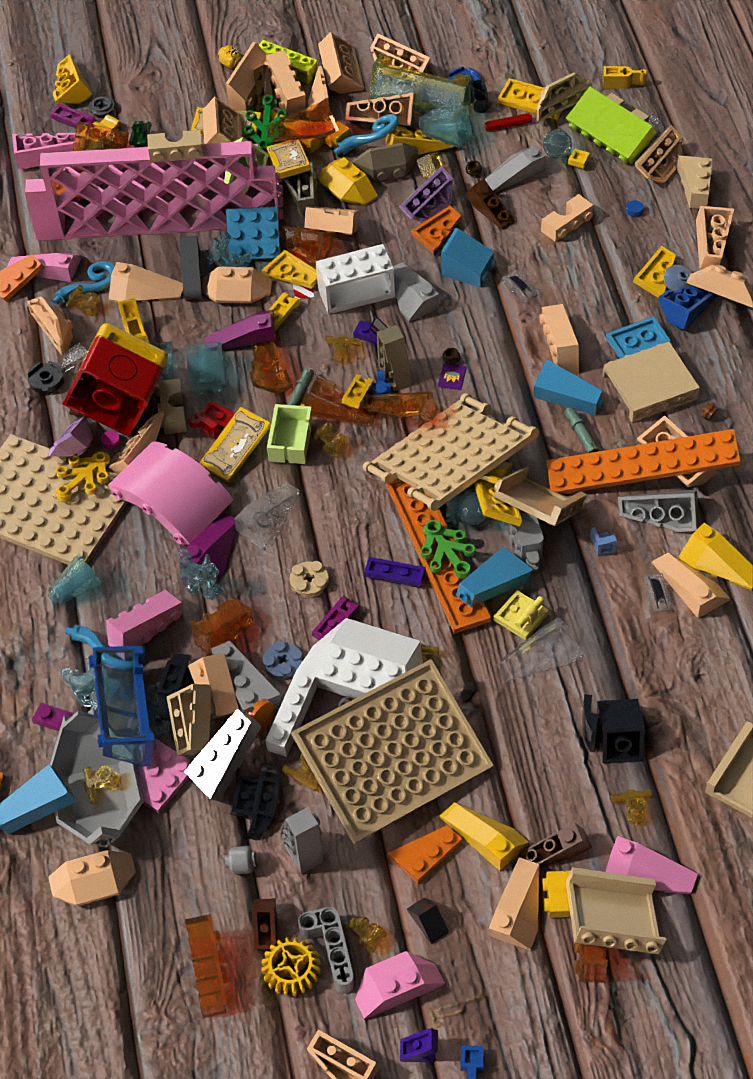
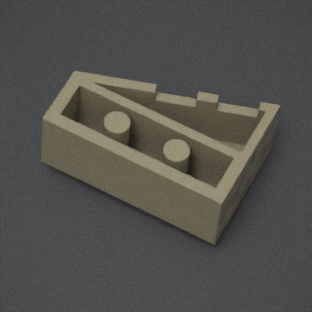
(303, 188)
(394, 358)

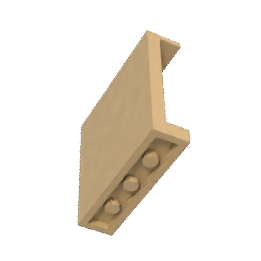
(652, 381)
(537, 499)
(734, 775)
(613, 910)

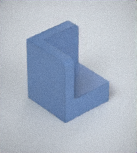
(603, 542)

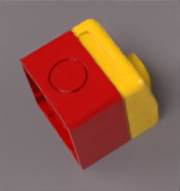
(116, 379)

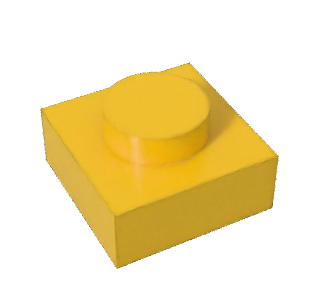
(578, 158)

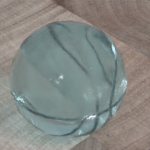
(557, 143)

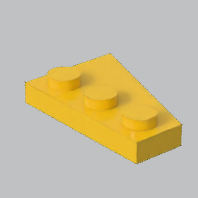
(292, 270)
(652, 274)

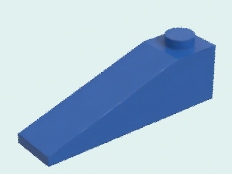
(685, 305)

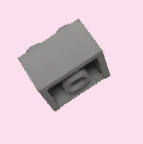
(527, 541)

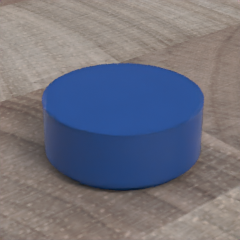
(634, 208)

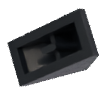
(428, 919)

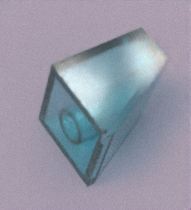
(448, 125)
(205, 367)

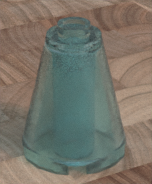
(73, 581)

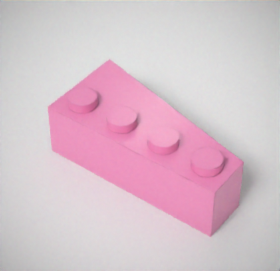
(144, 620)

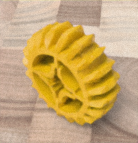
(305, 956)

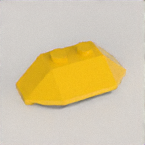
(347, 182)

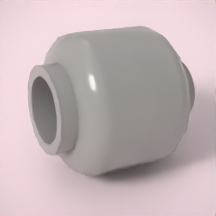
(241, 860)

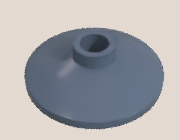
(676, 277)

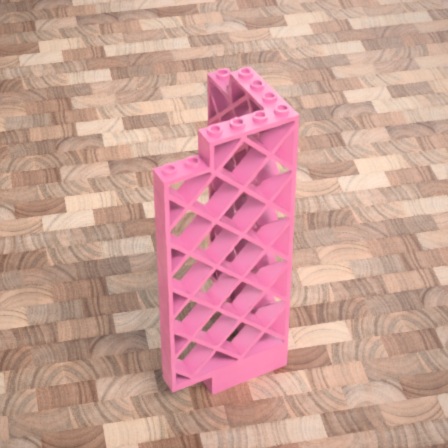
(104, 166)

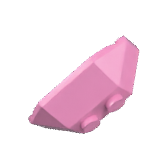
(395, 983)

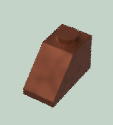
(264, 923)

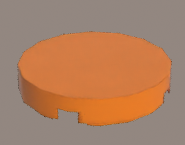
(263, 713)

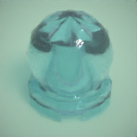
(465, 508)

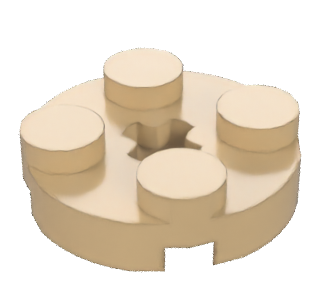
(309, 569)

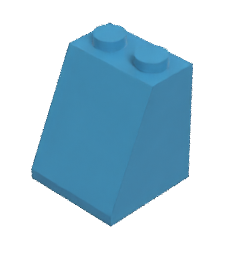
(466, 259)

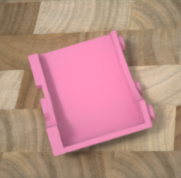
(172, 491)

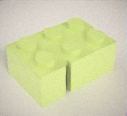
(290, 433)

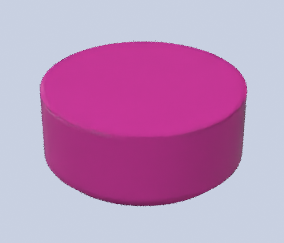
(110, 439)

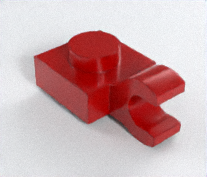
(207, 426)

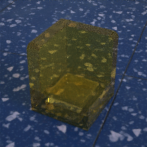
(429, 164)

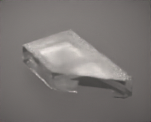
(72, 355)

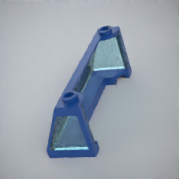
(122, 704)

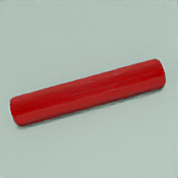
(508, 122)

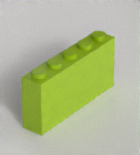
(610, 126)

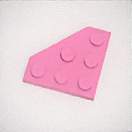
(163, 777)

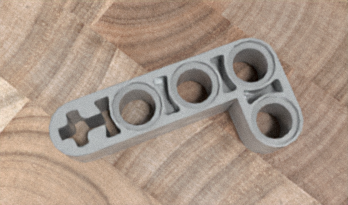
(334, 950)

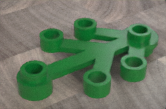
(266, 121)

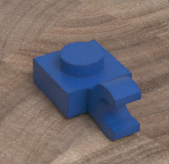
(381, 387)
(471, 1060)

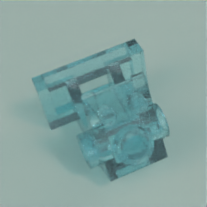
(223, 257)

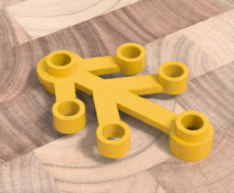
(98, 460)

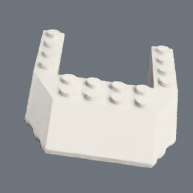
(346, 662)

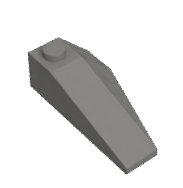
(413, 293)

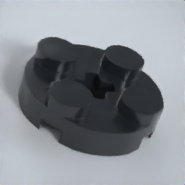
(48, 385)

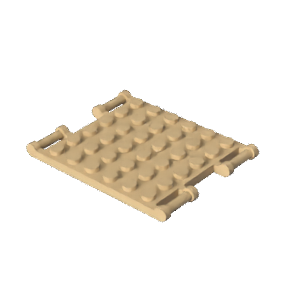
(451, 452)

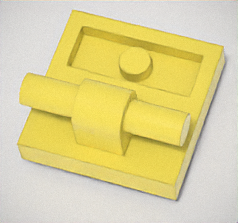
(521, 614)

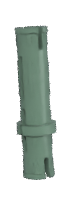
(301, 386)
(578, 426)

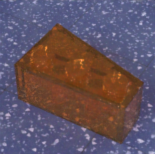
(221, 625)

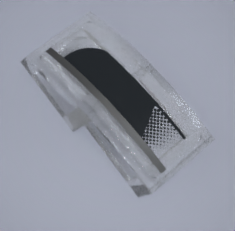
(520, 285)
(658, 592)

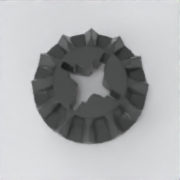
(95, 105)

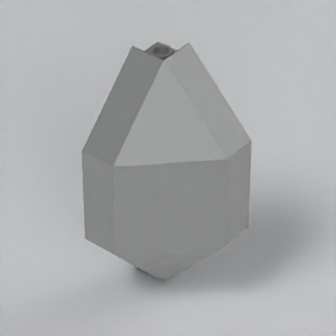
(115, 808)

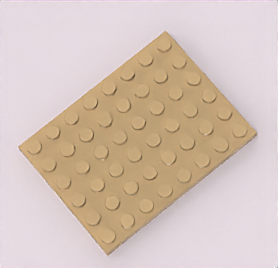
(34, 515)
(391, 750)

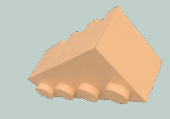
(285, 83)
(712, 232)

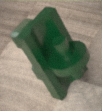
(139, 134)

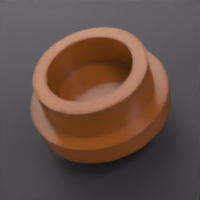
(709, 410)

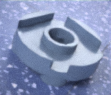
(275, 653)

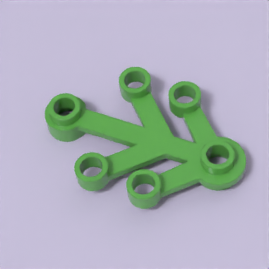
(446, 547)

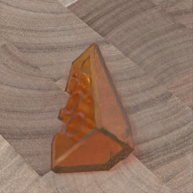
(308, 123)
(305, 243)
(268, 369)
(327, 400)
(411, 406)

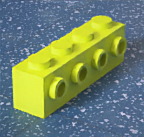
(302, 65)

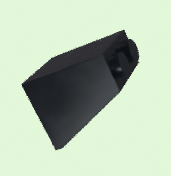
(620, 730)

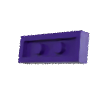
(394, 571)

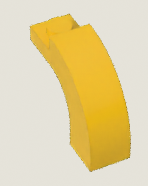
(131, 318)

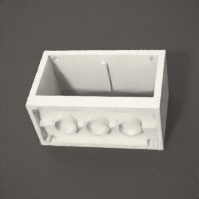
(355, 279)

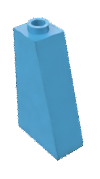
(567, 389)
(495, 576)
(35, 800)

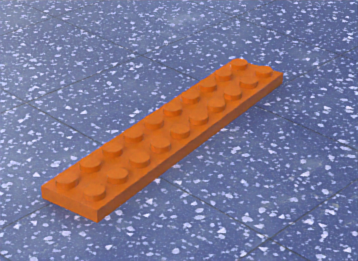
(643, 462)
(445, 583)

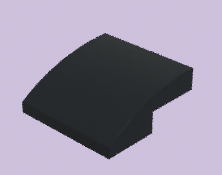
(589, 723)

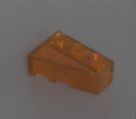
(97, 137)
(591, 963)

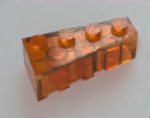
(207, 966)

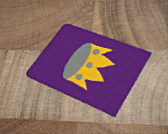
(451, 376)

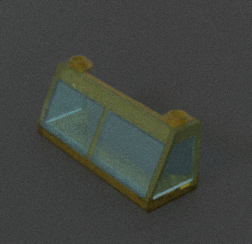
(430, 90)

